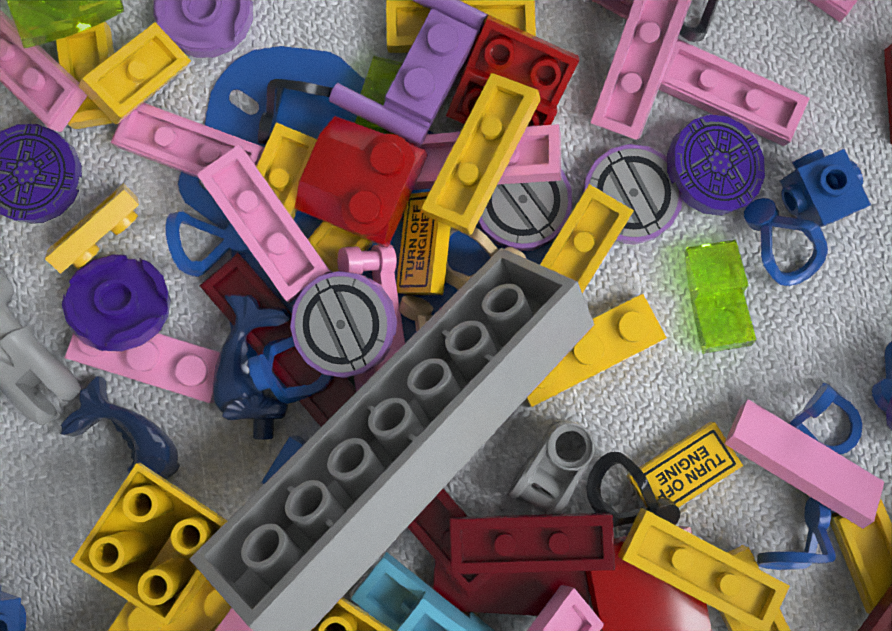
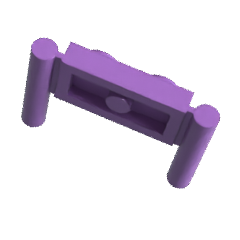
(425, 73)

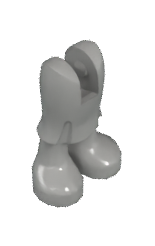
(28, 364)

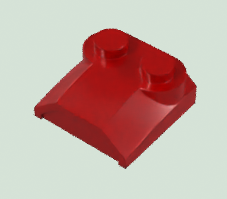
(359, 180)

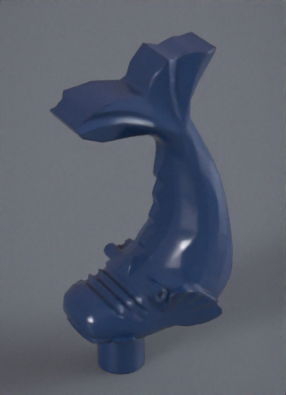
(232, 385)
(145, 439)

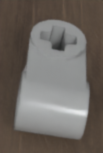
(553, 472)

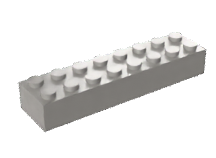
(393, 445)

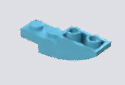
(409, 604)

